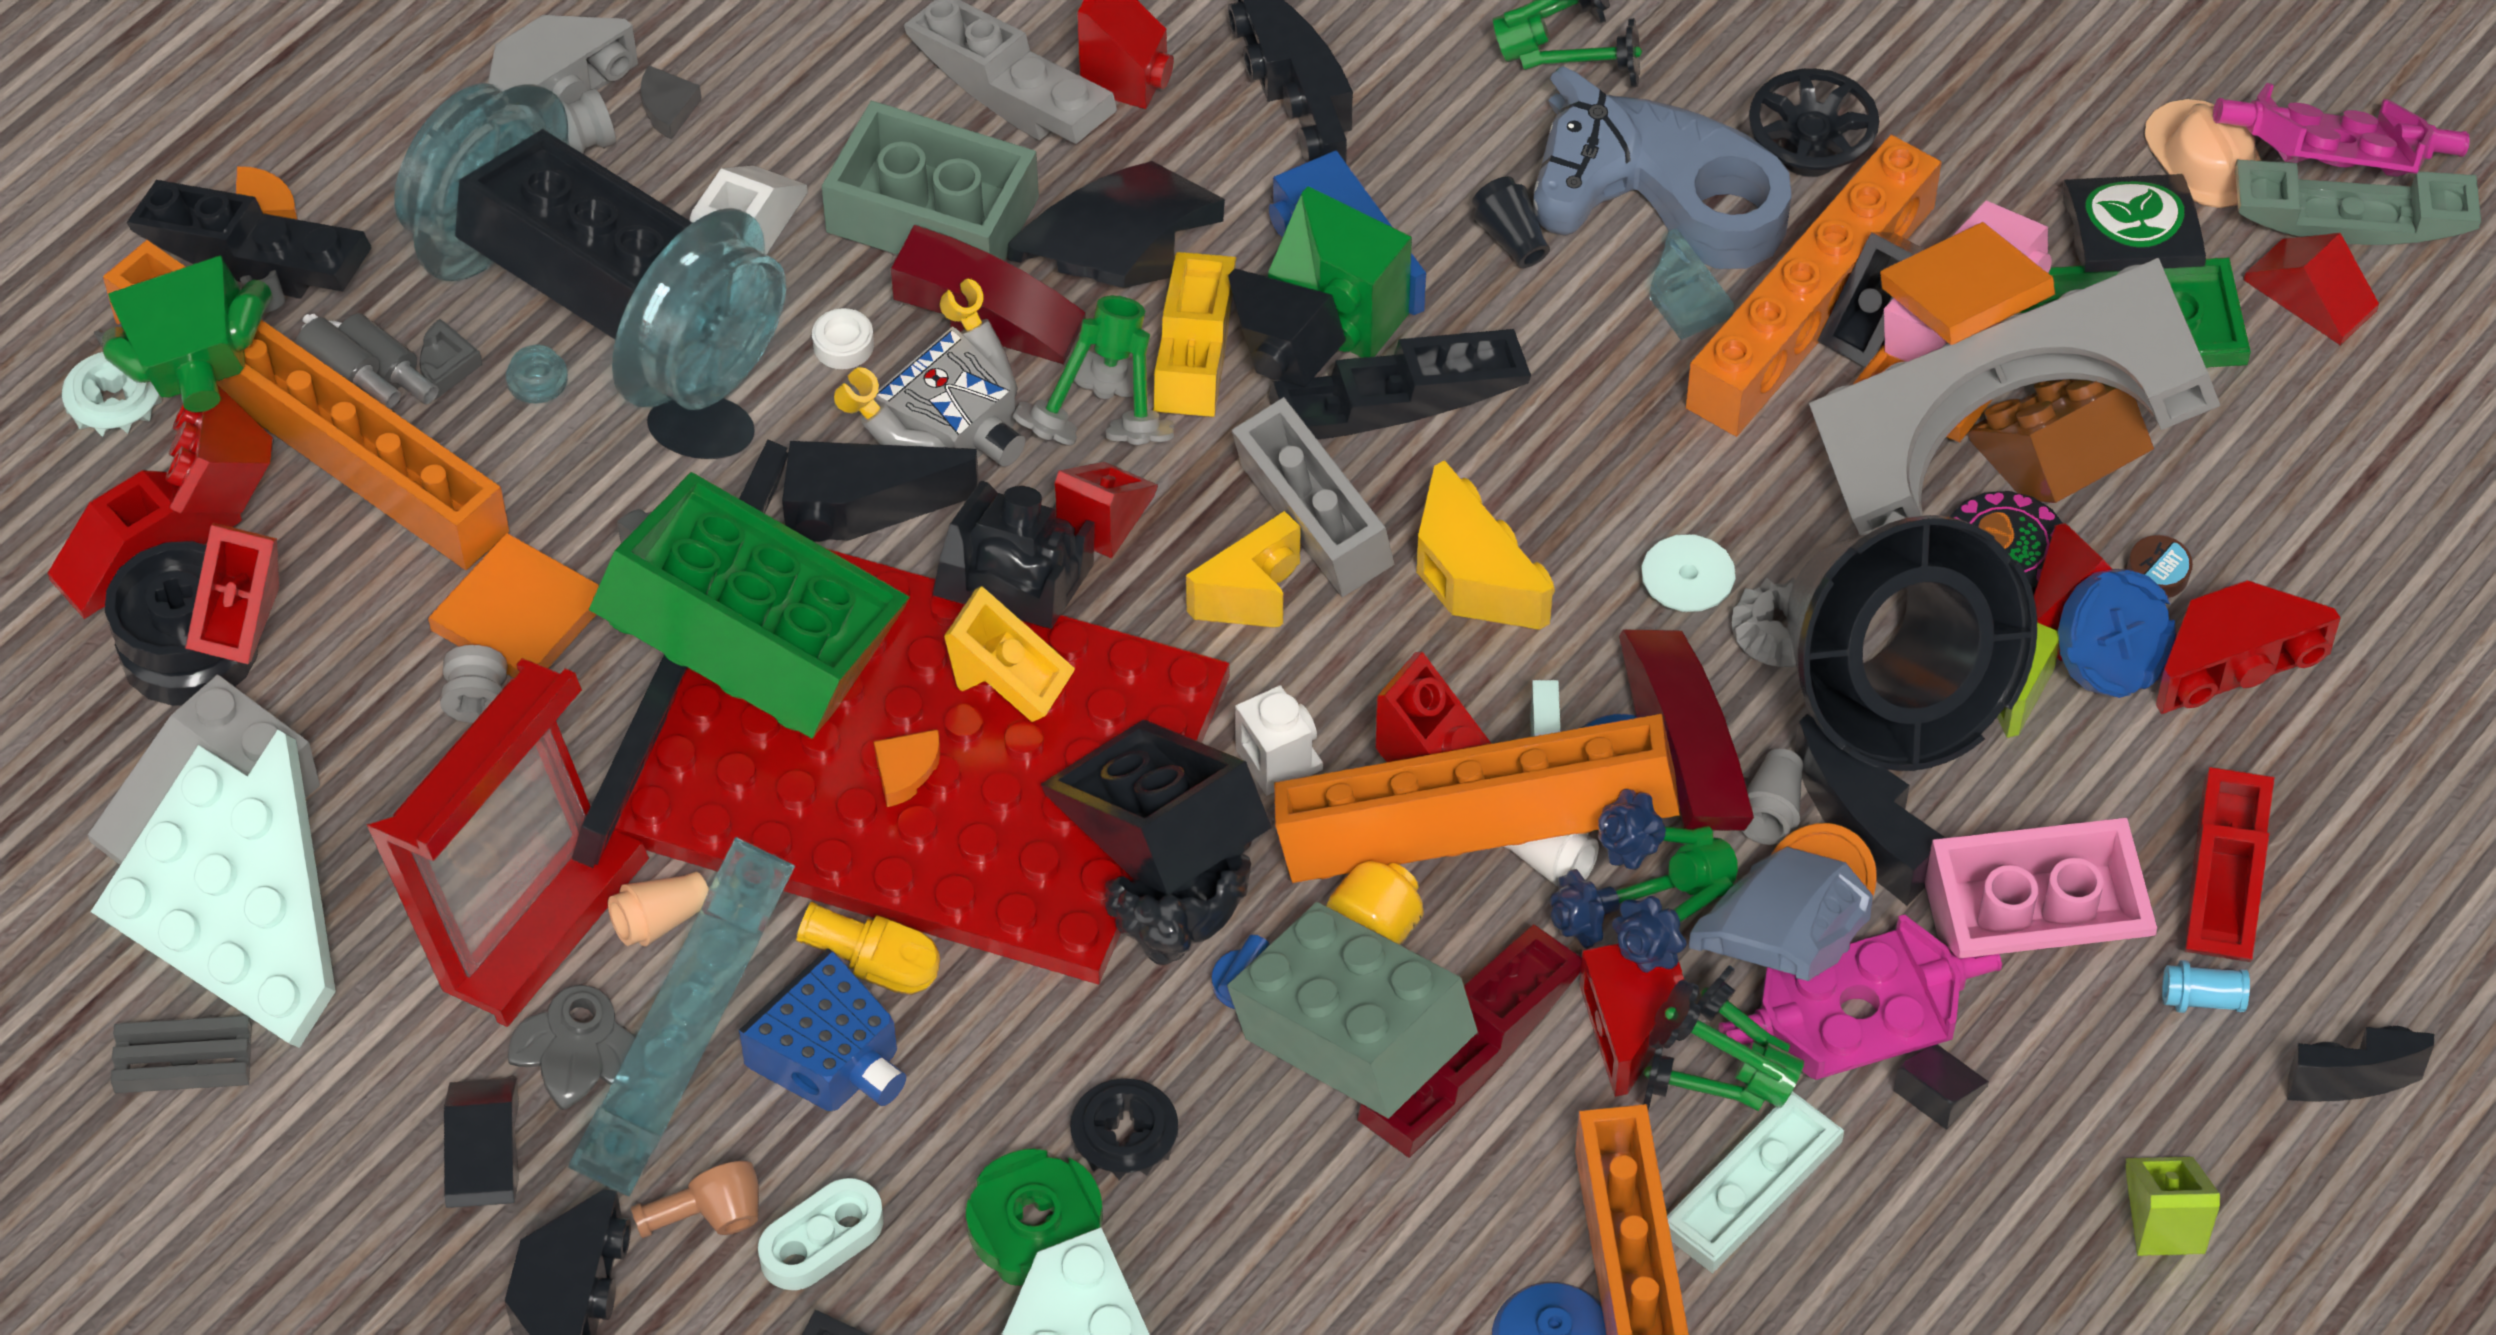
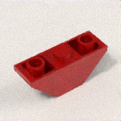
(216, 459)
(116, 529)
(2241, 641)
(1422, 715)

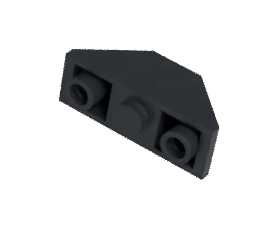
(566, 1269)

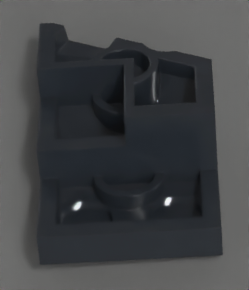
(1119, 226)

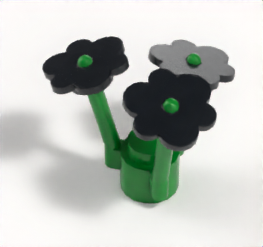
(1524, 30)
(1764, 1068)

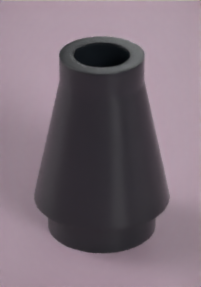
(1510, 219)

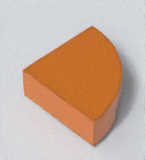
(269, 190)
(906, 764)

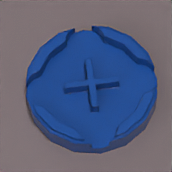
(2116, 632)

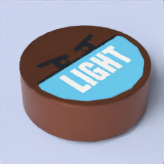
(2163, 561)

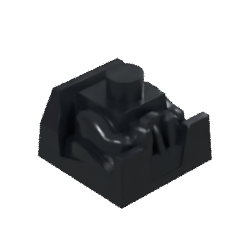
(1015, 554)

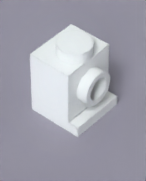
(1276, 738)

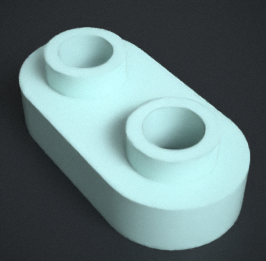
(815, 1233)

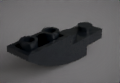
(1298, 68)
(212, 223)

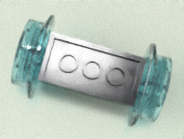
(677, 295)

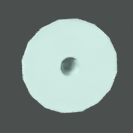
(1688, 573)

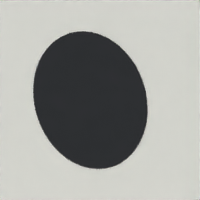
(704, 432)

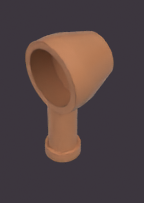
(722, 1194)

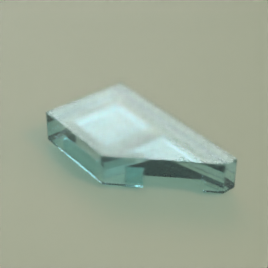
(1687, 290)

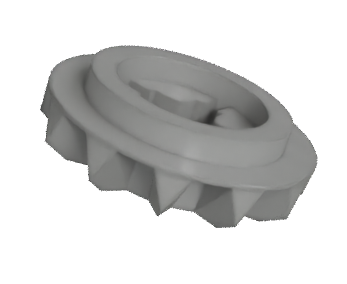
(1753, 624)

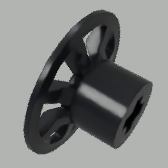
(1813, 130)

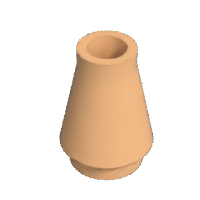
(655, 907)

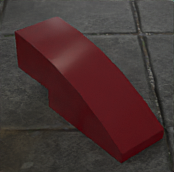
(1018, 306)

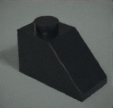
(1858, 316)
(1286, 326)

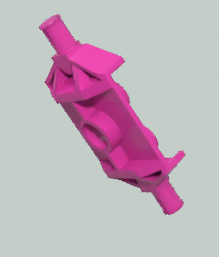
(2393, 141)
(1900, 973)

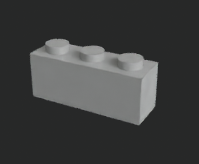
(1309, 486)

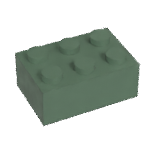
(928, 175)
(1353, 1009)

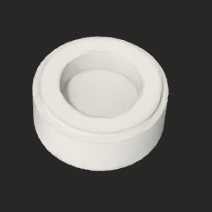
(843, 338)

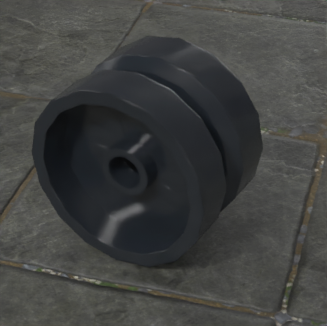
(150, 620)

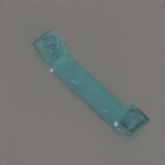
(682, 1018)

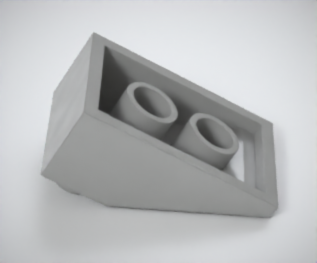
(213, 718)

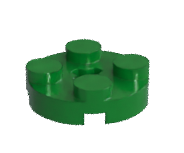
(1023, 1180)

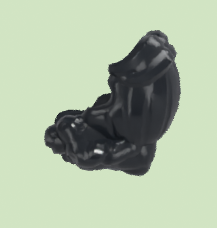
(1175, 922)

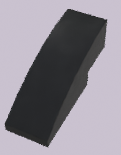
(1869, 804)

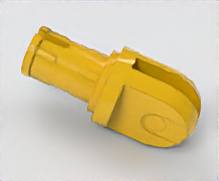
(877, 950)

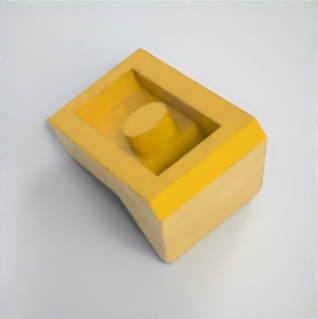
(1242, 579)
(1000, 649)

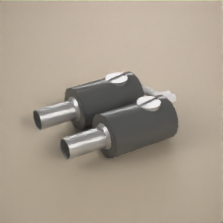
(366, 357)

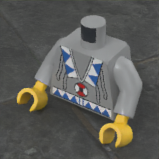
(949, 395)

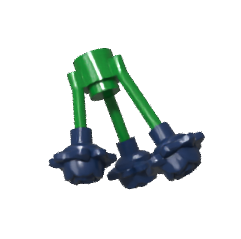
(1644, 930)

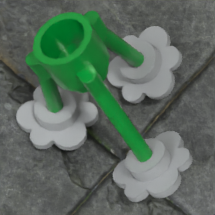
(1115, 334)

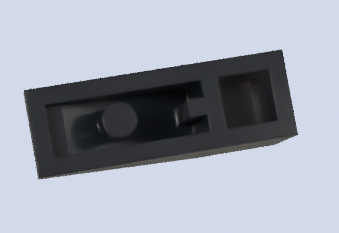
(863, 488)

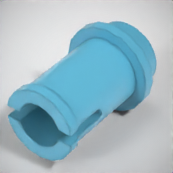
(2205, 988)

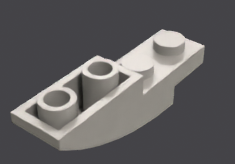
(1004, 75)

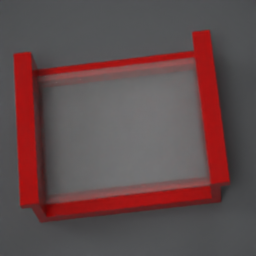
(491, 849)

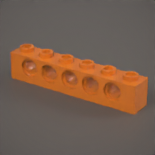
(1793, 302)

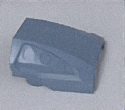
(1788, 914)

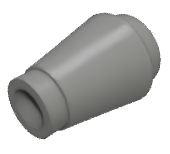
(1775, 797)

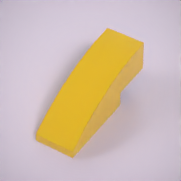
(1194, 335)

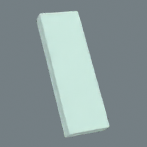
(1752, 1181)

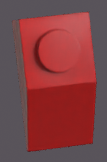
(1123, 49)
(1623, 1010)

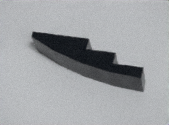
(1413, 384)

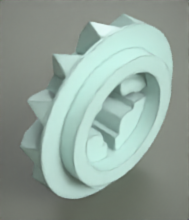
(85, 402)

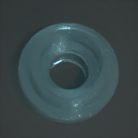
(532, 363)

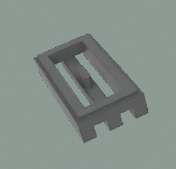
(181, 1044)

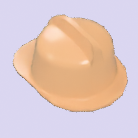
(2205, 152)

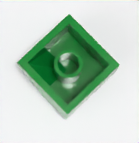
(1352, 259)

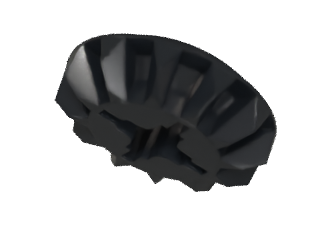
(1101, 1112)

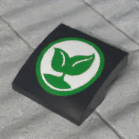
(2134, 222)

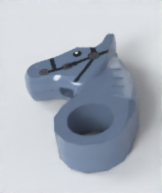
(1674, 158)

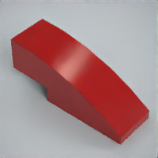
(2229, 864)

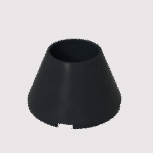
(1951, 663)

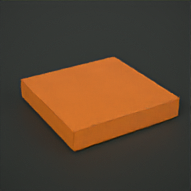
(1967, 283)
(517, 605)

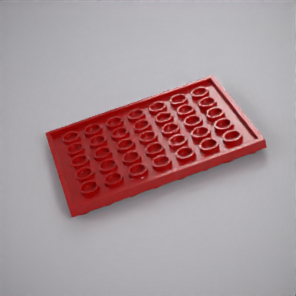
(980, 842)

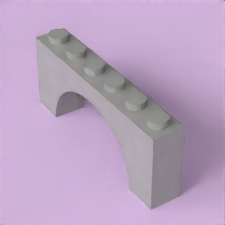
(2110, 333)

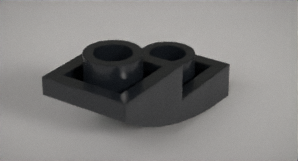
(2383, 1063)

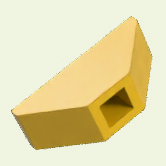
(1476, 560)

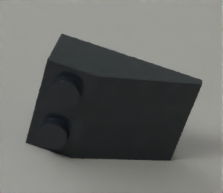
(1161, 804)

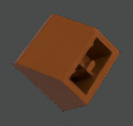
(2062, 437)

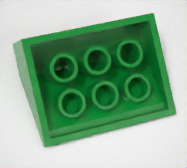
(747, 603)

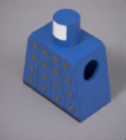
(825, 1038)

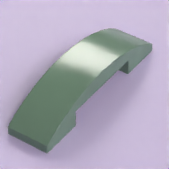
(2363, 213)

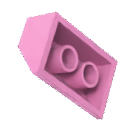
(2038, 888)

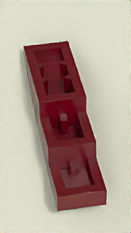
(1672, 682)
(1507, 1005)

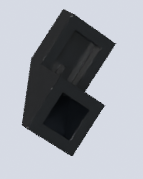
(480, 1143)

